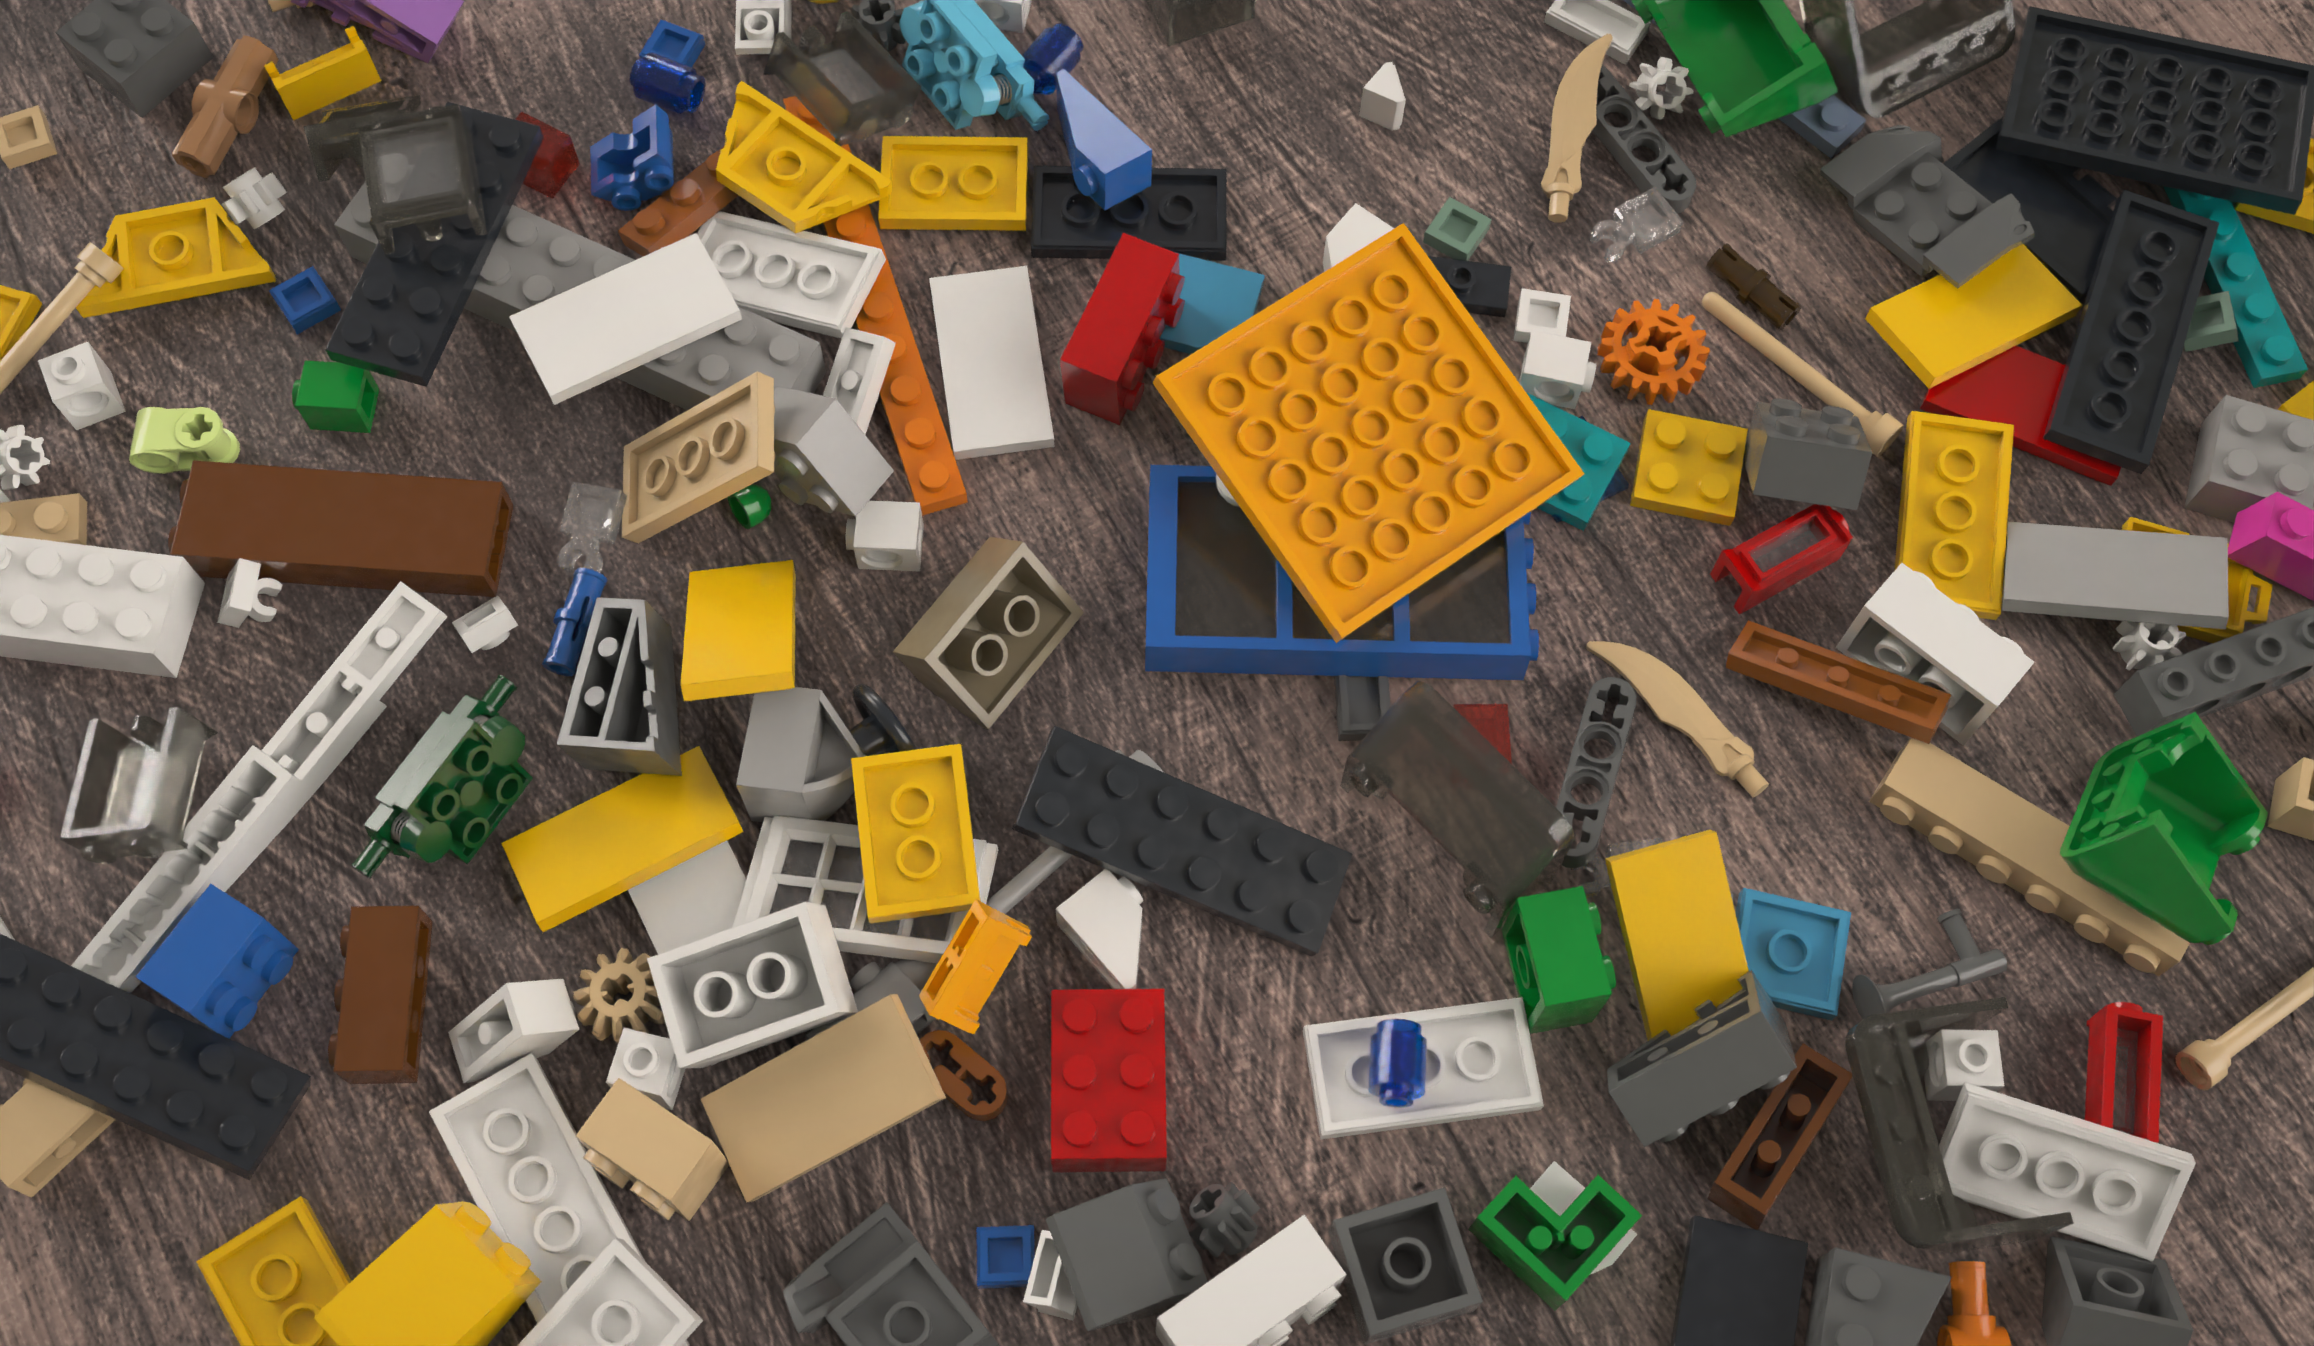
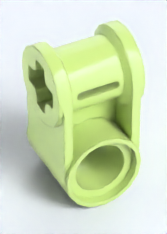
(175, 437)

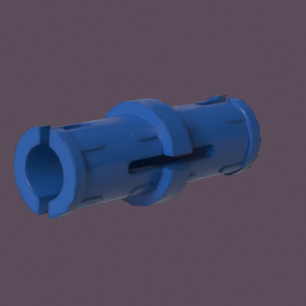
(574, 622)

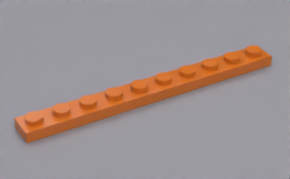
(905, 389)

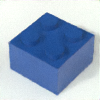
(219, 962)

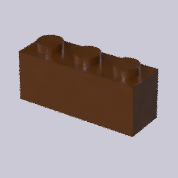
(381, 995)
(1779, 1137)

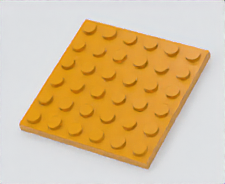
(1368, 430)

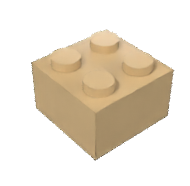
(653, 1149)

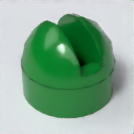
(750, 505)

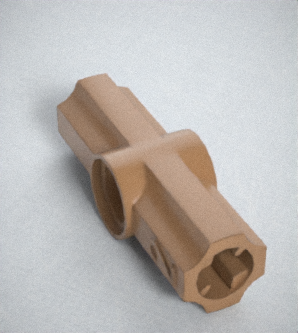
(224, 107)

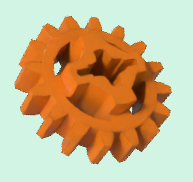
(1653, 351)

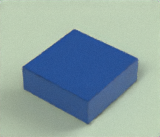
(674, 43)
(305, 300)
(1004, 1256)

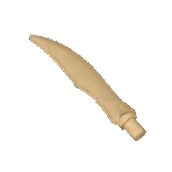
(1571, 124)
(1683, 709)

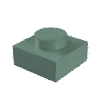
(1457, 230)
(2211, 322)

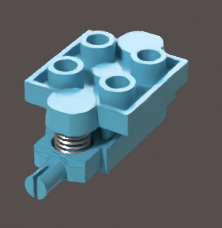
(966, 63)

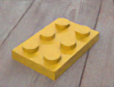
(954, 183)
(915, 833)

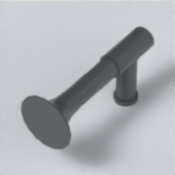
(1971, 967)

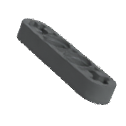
(1641, 133)
(1594, 771)

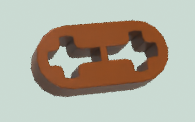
(971, 1066)

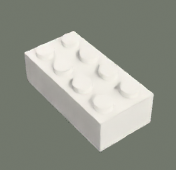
(95, 606)

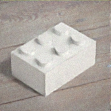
(1938, 643)
(752, 985)
(1259, 1294)

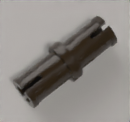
(1753, 286)

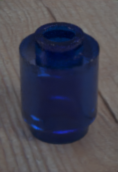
(1049, 53)
(667, 83)
(1397, 1062)

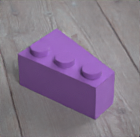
(403, 24)

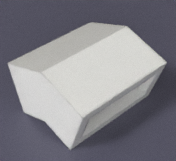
(1048, 1284)

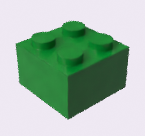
(1558, 959)

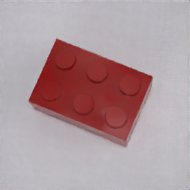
(1122, 329)
(1108, 1080)

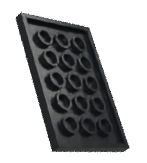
(2160, 110)

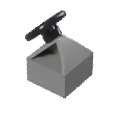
(802, 751)

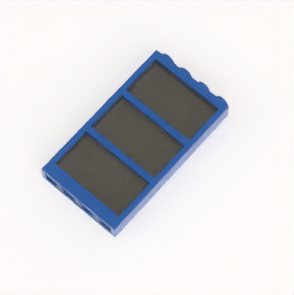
(1231, 608)

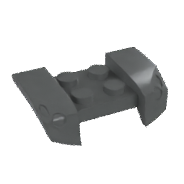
(1923, 207)
(883, 1292)

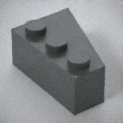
(624, 693)
(1703, 1066)
(1870, 1301)

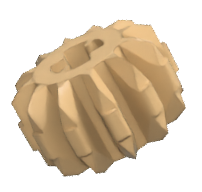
(619, 977)

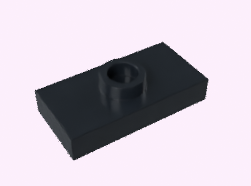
(1478, 285)

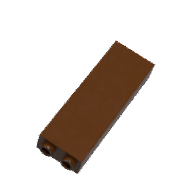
(344, 527)

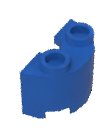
(634, 164)

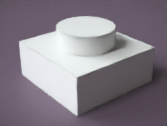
(1542, 313)
(485, 625)

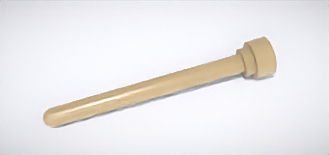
(92, 270)
(1878, 428)
(2207, 1061)

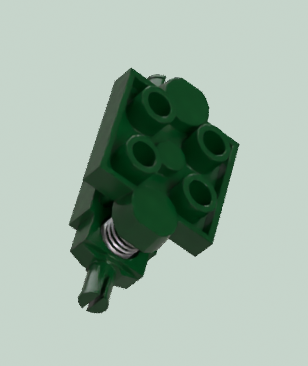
(450, 785)

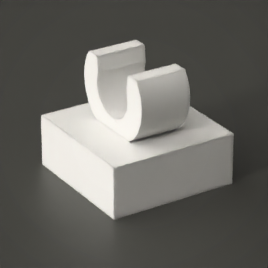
(241, 595)

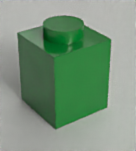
(335, 397)

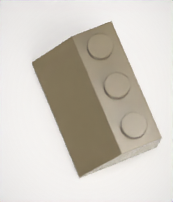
(989, 630)

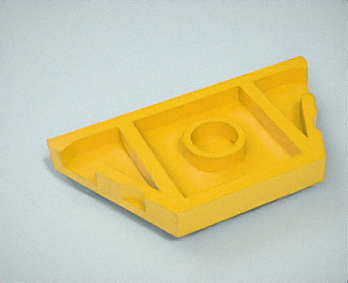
(791, 166)
(174, 257)

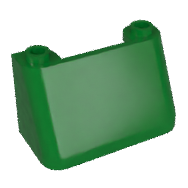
(1742, 59)
(2158, 824)

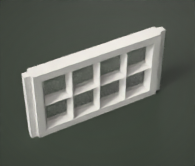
(823, 865)

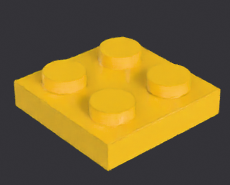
(1689, 467)

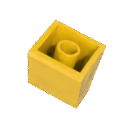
(434, 1286)

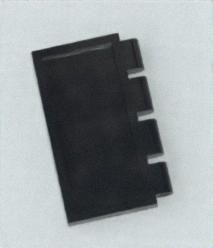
(2064, 213)

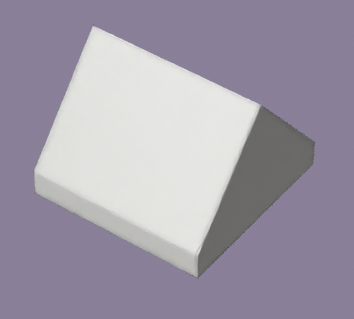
(1383, 98)

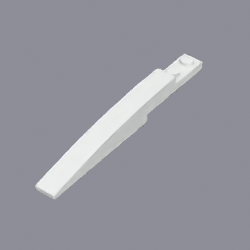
(265, 788)

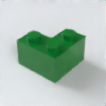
(1553, 1250)

